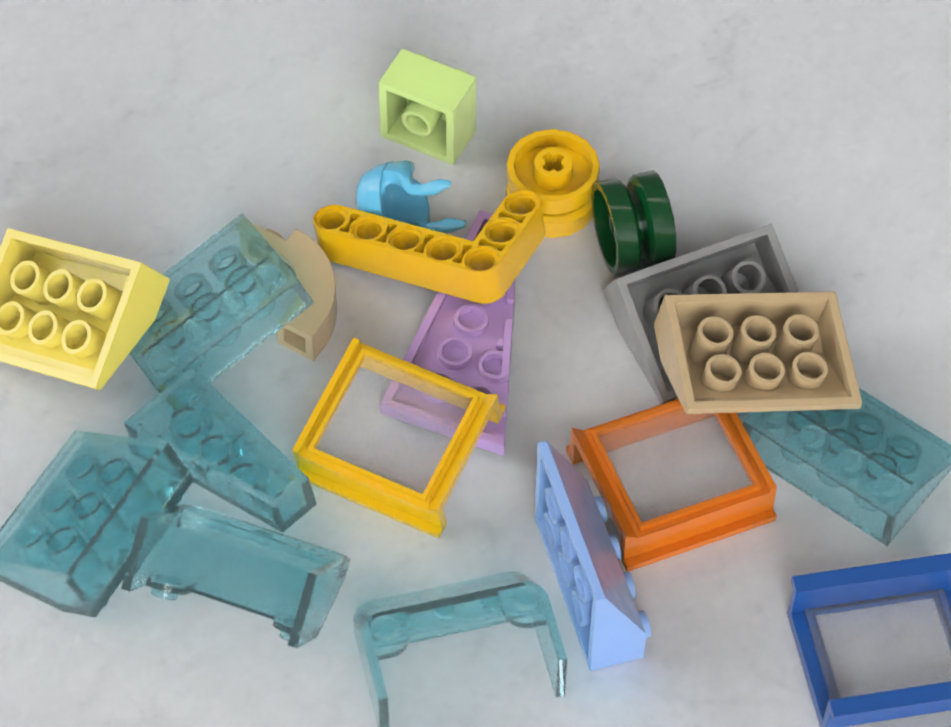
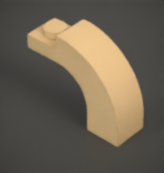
(308, 262)

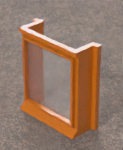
(675, 479)

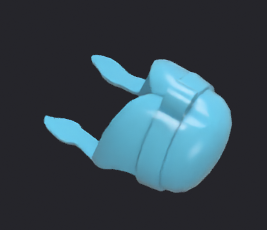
(395, 194)

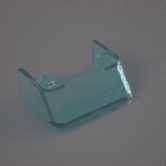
(238, 565)
(391, 623)

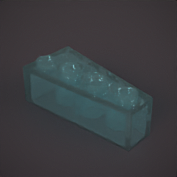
(225, 451)

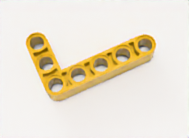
(435, 260)

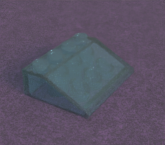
(219, 306)
(856, 462)
(82, 515)

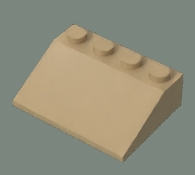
(756, 352)

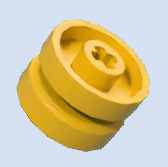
(561, 172)

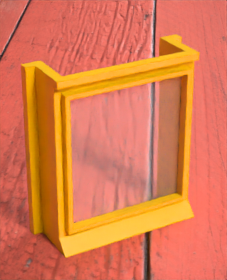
(393, 436)

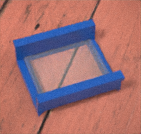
(875, 639)

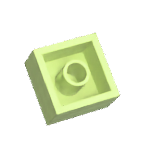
(427, 106)

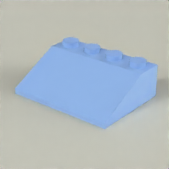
(587, 563)

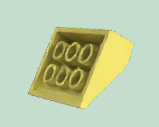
(72, 308)

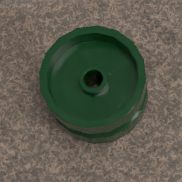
(633, 222)

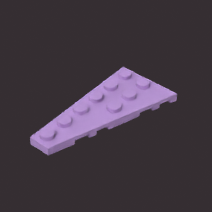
(470, 345)

